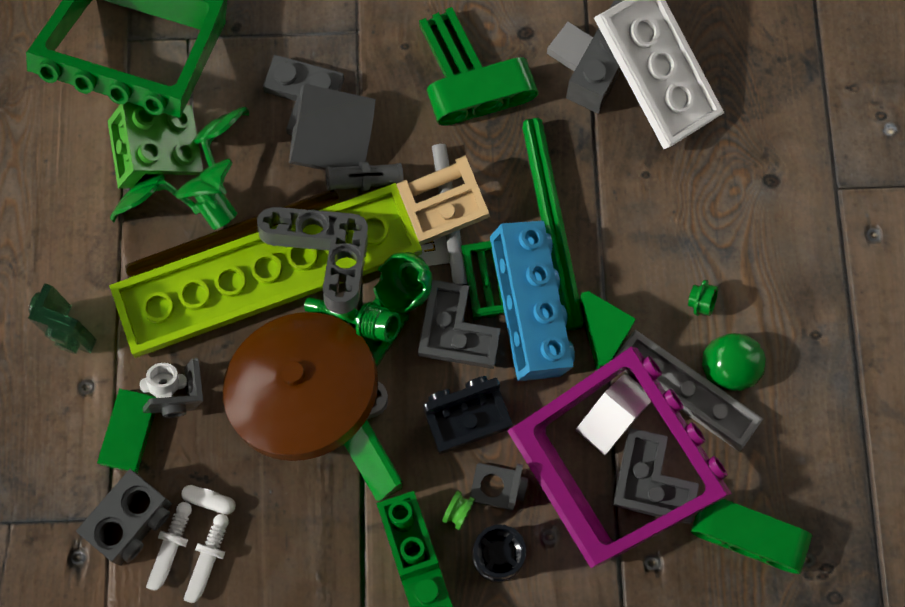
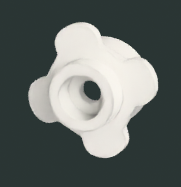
(160, 374)

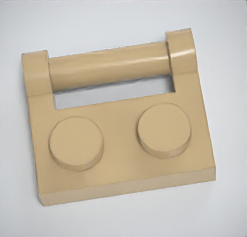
(445, 211)

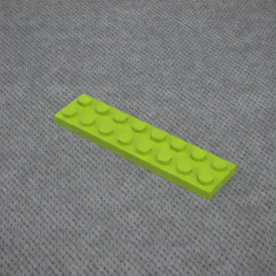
(249, 276)

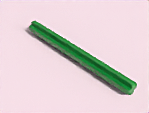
(551, 215)

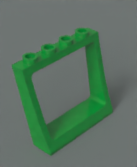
(120, 86)

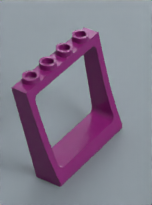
(564, 492)

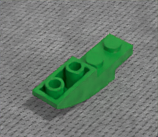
(413, 552)

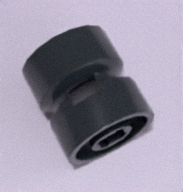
(499, 553)

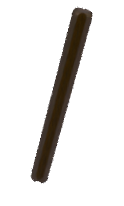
(223, 236)

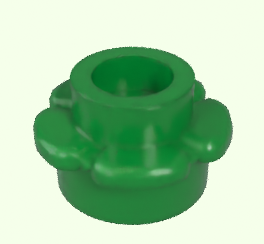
(703, 298)

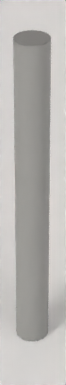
(453, 239)

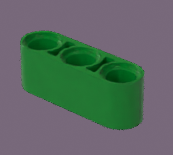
(482, 91)
(753, 535)

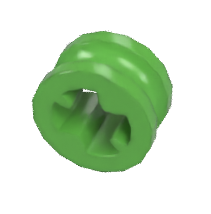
(458, 510)

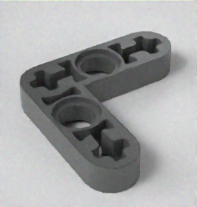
(331, 238)

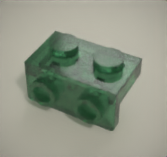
(50, 314)

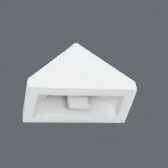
(614, 413)

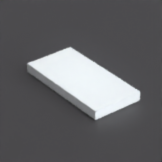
(659, 68)

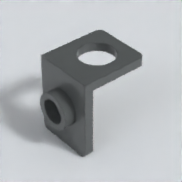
(177, 406)
(513, 482)

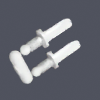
(171, 541)

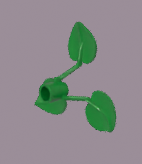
(206, 188)

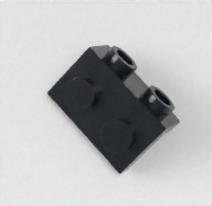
(467, 414)

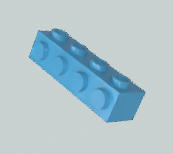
(531, 300)

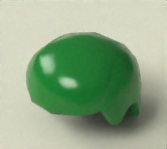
(403, 282)
(734, 362)

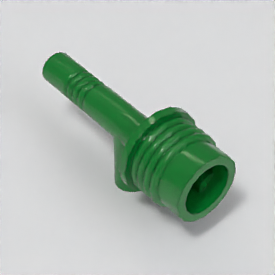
(371, 320)

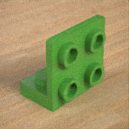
(152, 144)

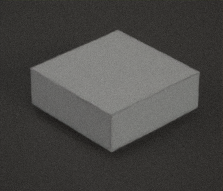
(569, 46)

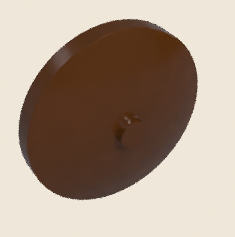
(300, 386)

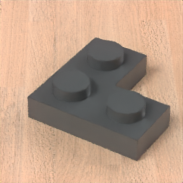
(288, 76)
(446, 334)
(640, 480)

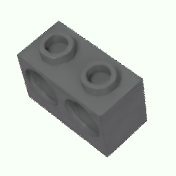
(118, 510)

